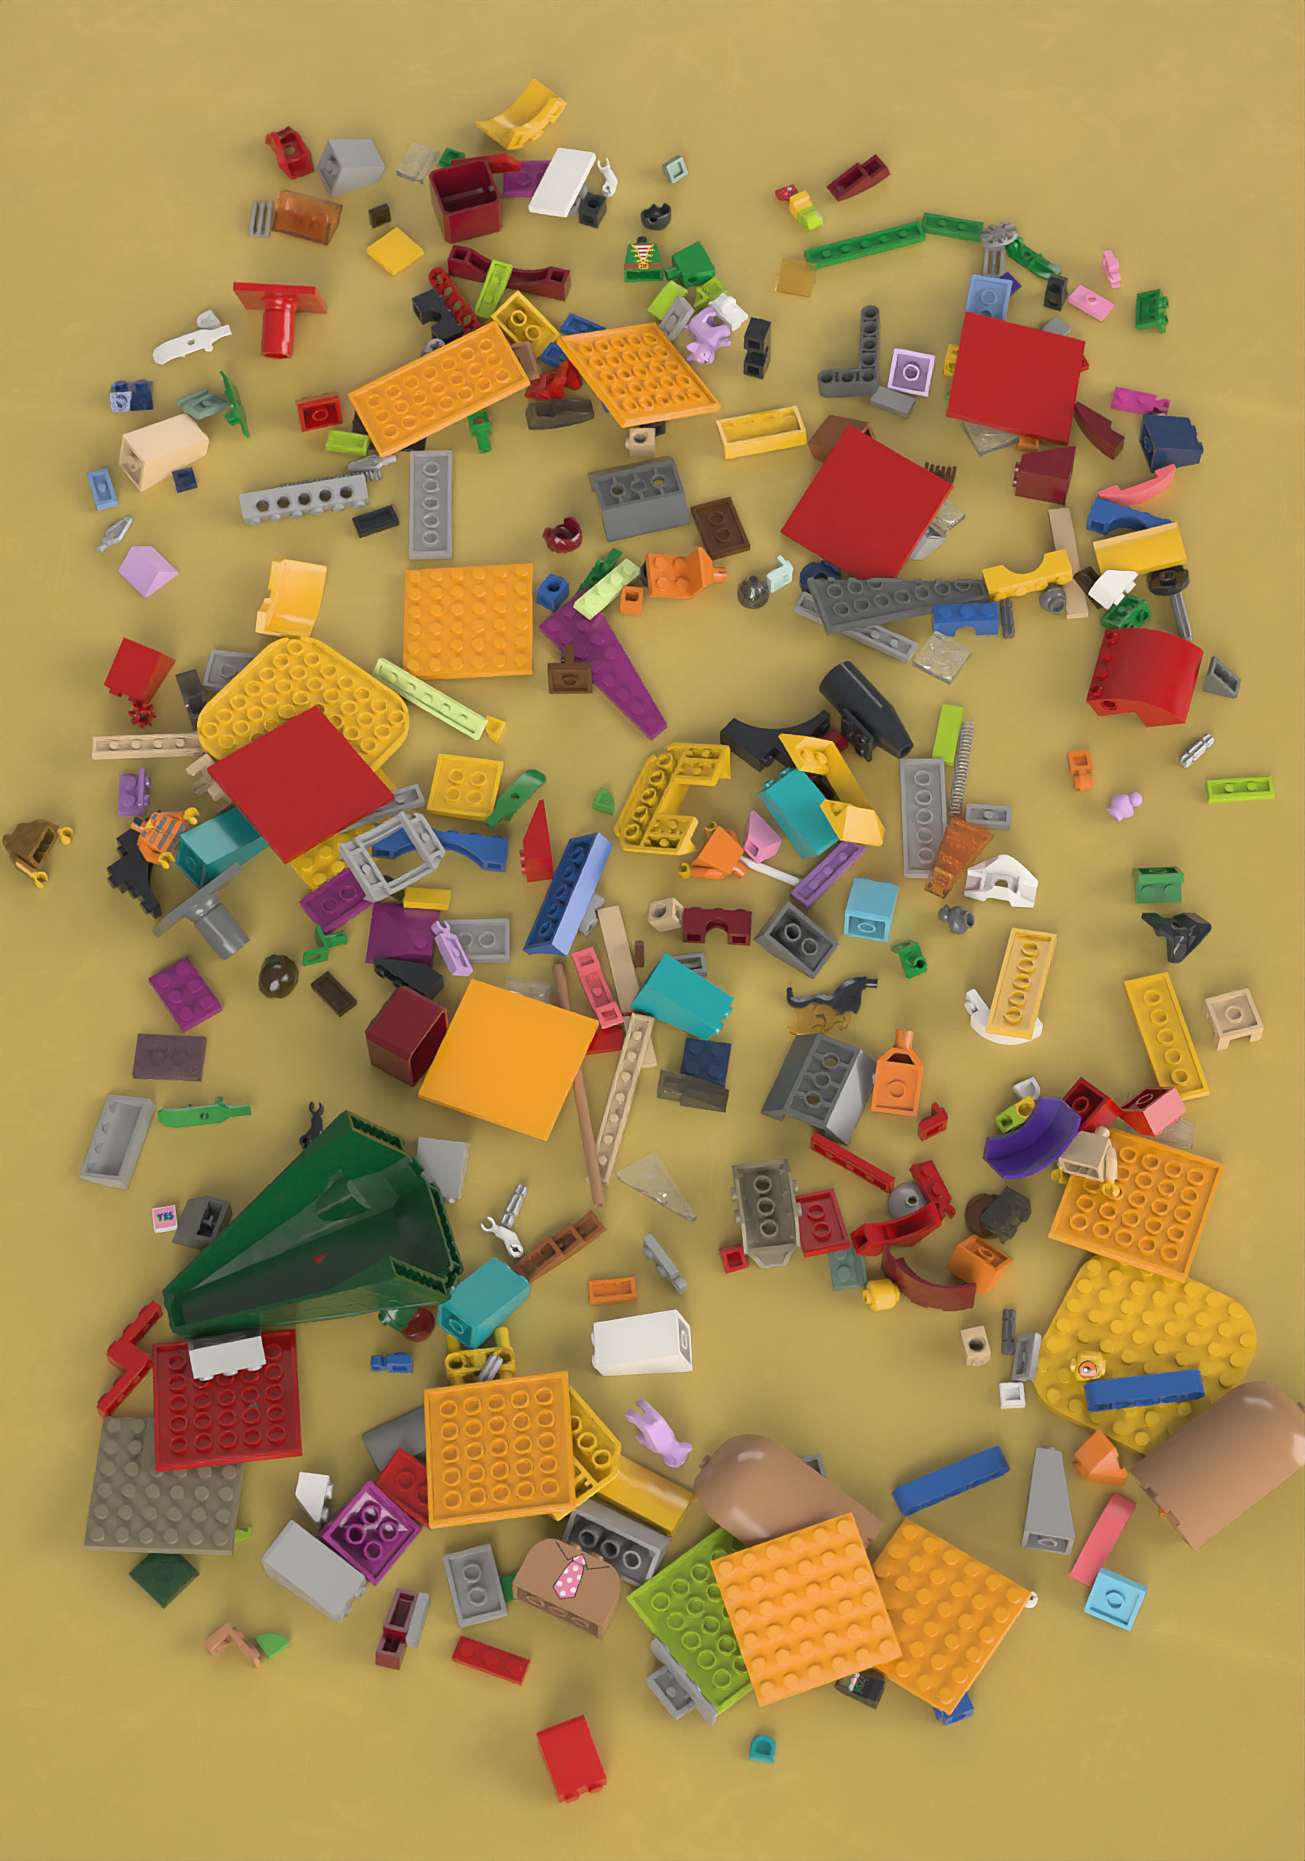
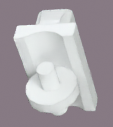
(728, 311)

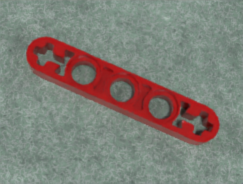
(454, 297)

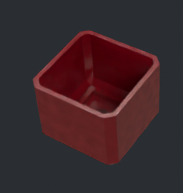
(466, 201)
(406, 1035)

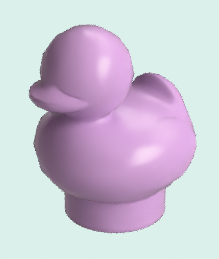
(1123, 805)

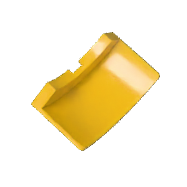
(525, 117)
(293, 599)

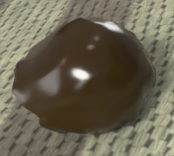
(278, 976)

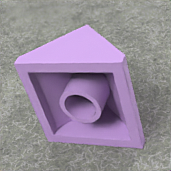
(911, 372)
(146, 570)

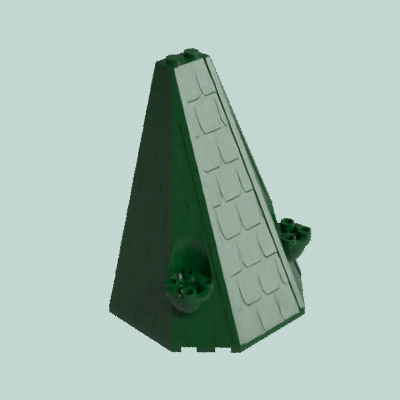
(341, 1197)

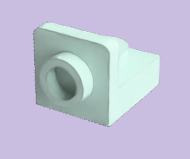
(781, 576)

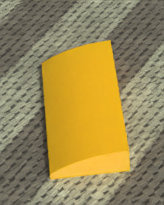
(761, 432)
(1142, 550)
(647, 1496)

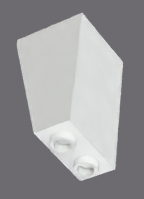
(642, 1345)

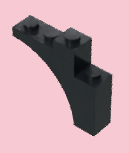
(762, 745)
(133, 872)

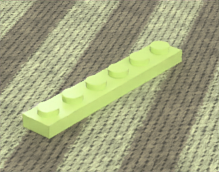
(429, 699)

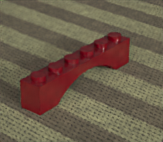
(544, 282)

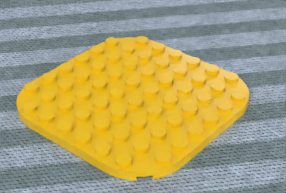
(290, 680)
(1142, 1328)

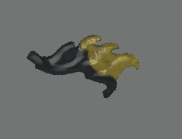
(831, 1009)

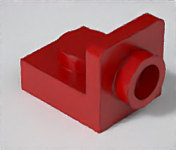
(933, 1125)

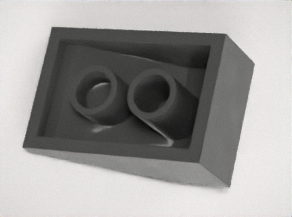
(796, 940)

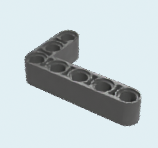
(865, 379)

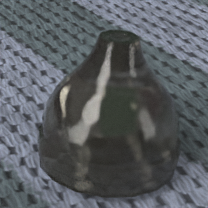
(753, 592)

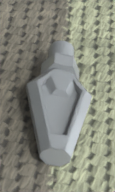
(371, 462)
(114, 534)

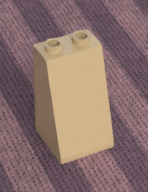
(160, 448)

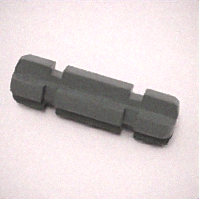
(1007, 618)
(1008, 1332)

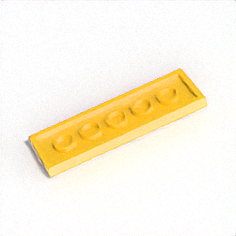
(1021, 983)
(1166, 1035)

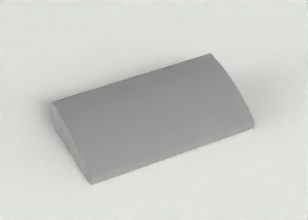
(118, 1140)
(404, 1432)

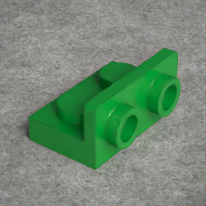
(1151, 310)
(1129, 613)

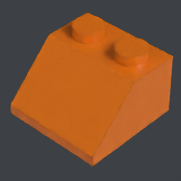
(978, 1263)

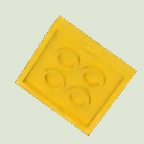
(465, 787)

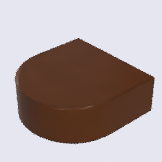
(639, 953)

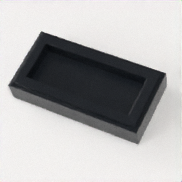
(375, 521)

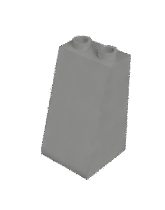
(1048, 1510)
(313, 1572)

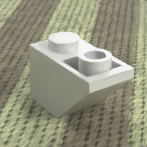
(1111, 586)
(313, 1495)

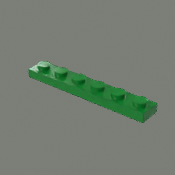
(865, 245)

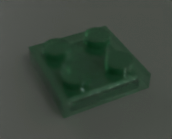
(164, 1576)

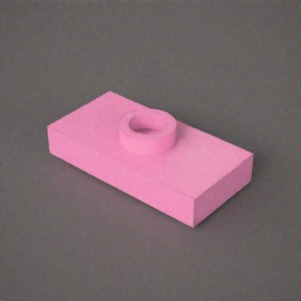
(1090, 303)

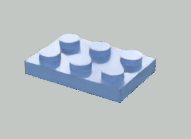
(989, 296)

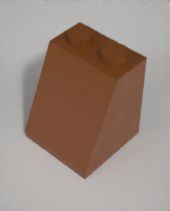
(830, 431)

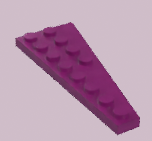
(610, 665)

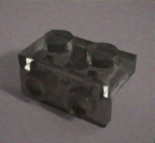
(1006, 1214)

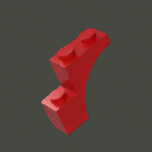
(902, 1231)

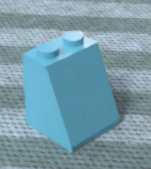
(870, 909)

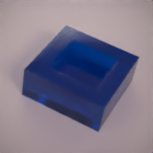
(184, 479)

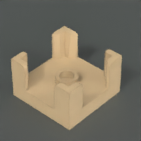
(206, 784)
(1232, 1017)

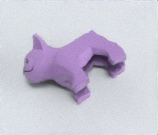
(706, 336)
(658, 1435)

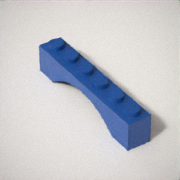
(485, 851)

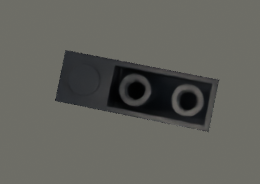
(410, 974)

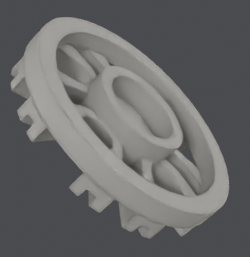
(998, 235)

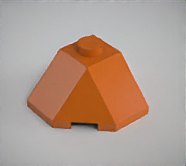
(1099, 1461)

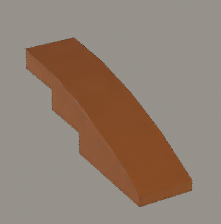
(560, 1247)

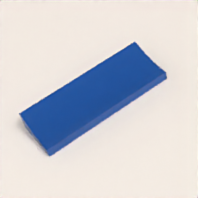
(568, 895)

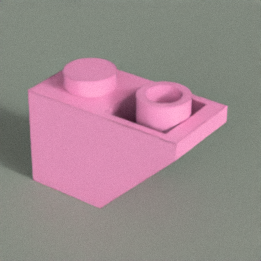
(760, 839)

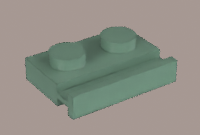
(202, 404)
(847, 1269)

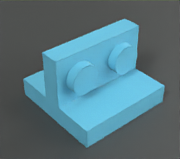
(1115, 1599)

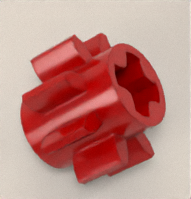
(142, 720)

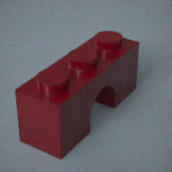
(699, 922)

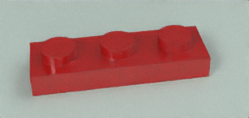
(491, 1660)

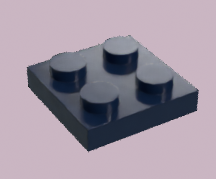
(706, 1060)

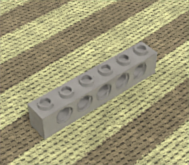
(292, 494)

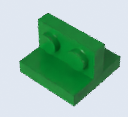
(1158, 884)

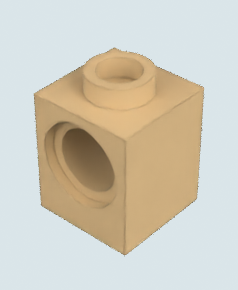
(641, 442)
(666, 914)
(978, 1337)

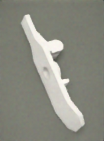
(181, 345)

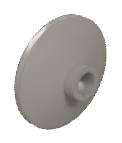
(898, 1200)

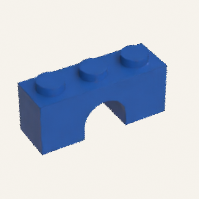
(981, 616)

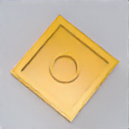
(395, 251)

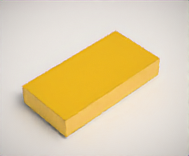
(427, 898)

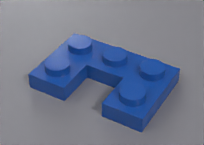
(572, 325)

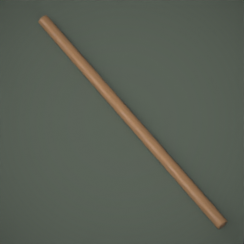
(581, 1102)

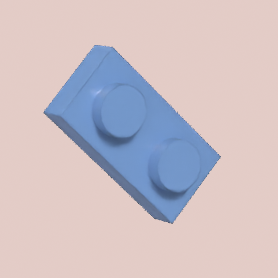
(102, 489)

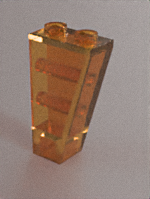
(956, 854)

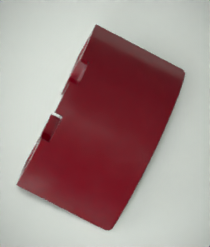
(923, 1292)

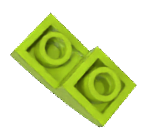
(665, 300)

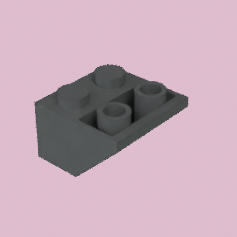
(202, 1222)

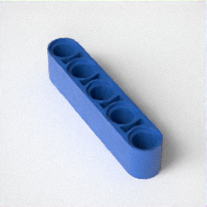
(1144, 1390)
(950, 1481)

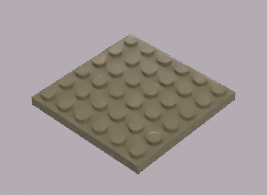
(155, 1510)

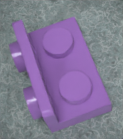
(133, 794)

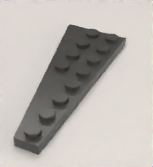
(866, 603)

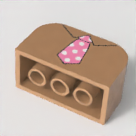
(569, 1586)

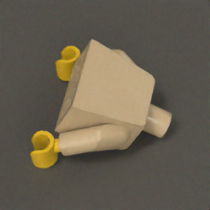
(1091, 1158)

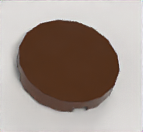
(974, 1211)

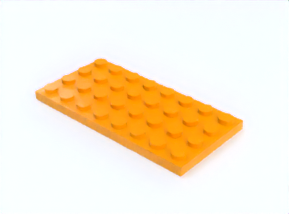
(438, 389)

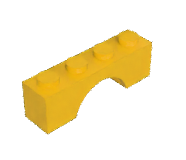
(1004, 584)

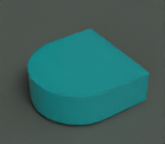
(762, 1749)

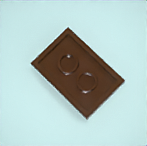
(720, 528)

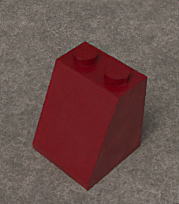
(1045, 475)

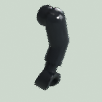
(316, 1126)

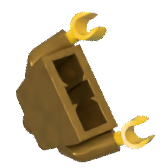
(31, 845)

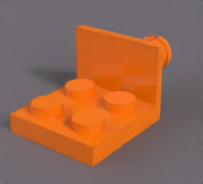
(681, 575)
(898, 1078)

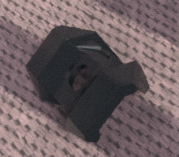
(1182, 932)

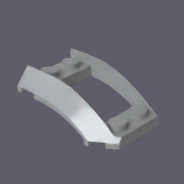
(365, 869)

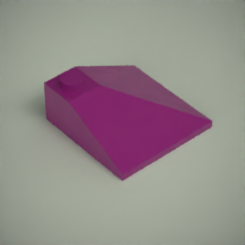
(402, 933)
(369, 1532)

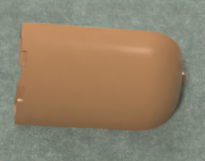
(1225, 1460)
(768, 1492)

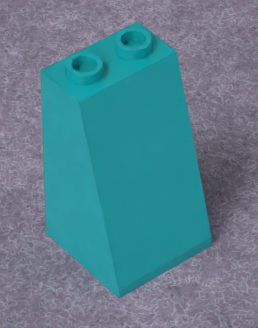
(796, 808)
(216, 846)
(683, 999)
(482, 1303)

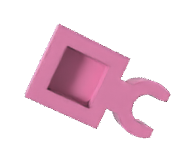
(1110, 267)

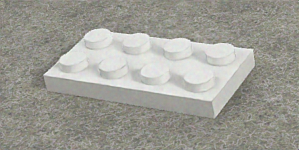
(562, 182)

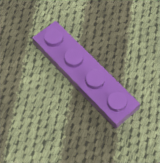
(827, 873)

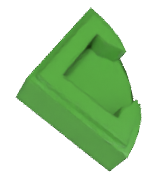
(604, 802)
(272, 1644)

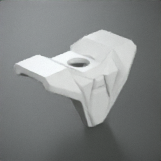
(1020, 882)

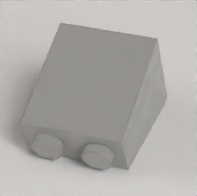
(349, 165)
(445, 1165)

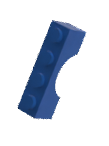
(1110, 516)

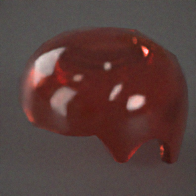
(420, 1326)

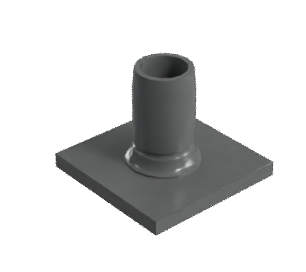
(210, 917)

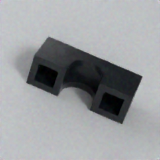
(432, 308)
(758, 346)

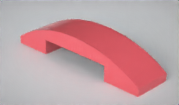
(1140, 492)
(596, 988)
(1102, 1539)

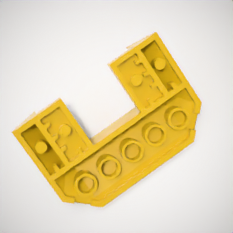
(649, 815)
(853, 816)
(594, 1451)

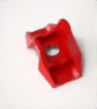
(294, 164)
(564, 376)

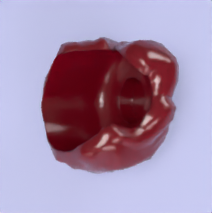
(563, 537)

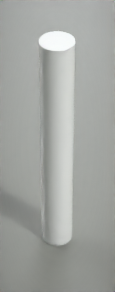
(777, 874)

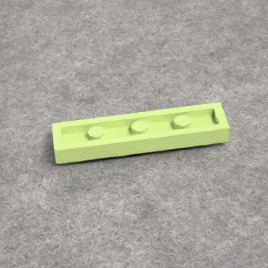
(607, 589)

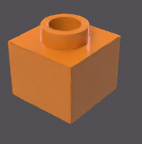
(632, 600)

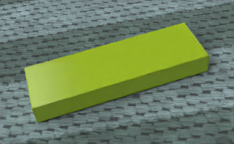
(493, 289)
(948, 733)
(1239, 789)

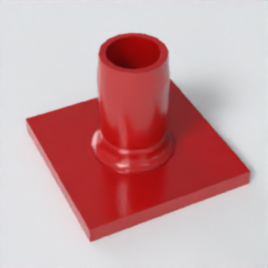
(279, 307)

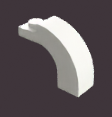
(979, 1016)

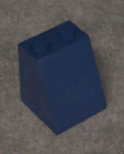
(1169, 441)

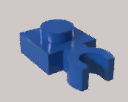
(395, 1363)

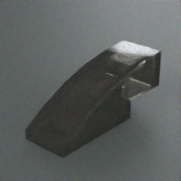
(558, 413)
(192, 695)
(692, 1091)

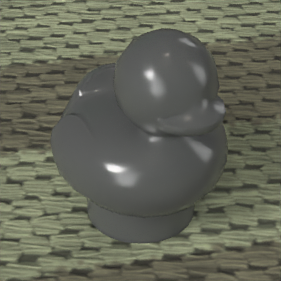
(1053, 599)
(958, 918)

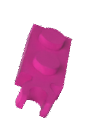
(1138, 402)

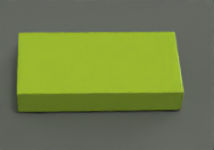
(347, 443)

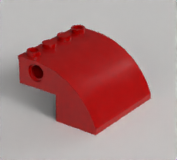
(1145, 675)

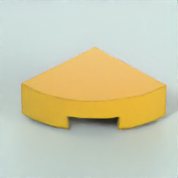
(494, 728)

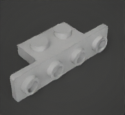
(675, 1688)

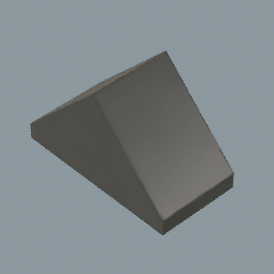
(1221, 680)

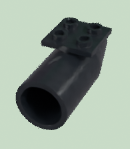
(866, 714)

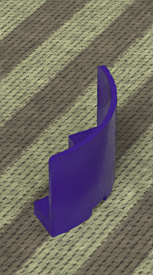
(1036, 1143)

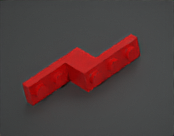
(129, 1359)

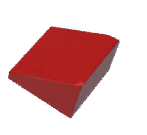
(733, 1258)

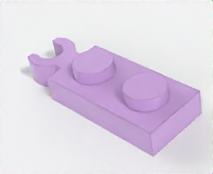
(451, 950)

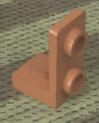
(221, 1640)

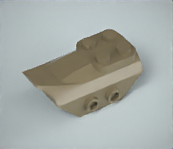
(767, 1211)

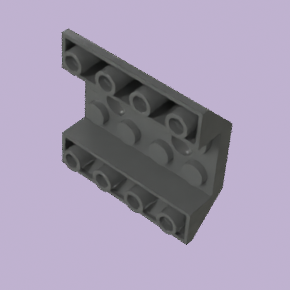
(642, 505)
(840, 1088)

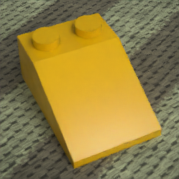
(523, 322)

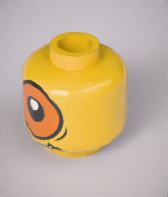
(1088, 1365)

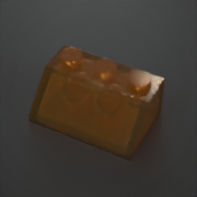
(306, 217)

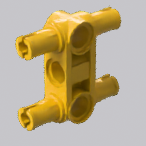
(473, 1361)

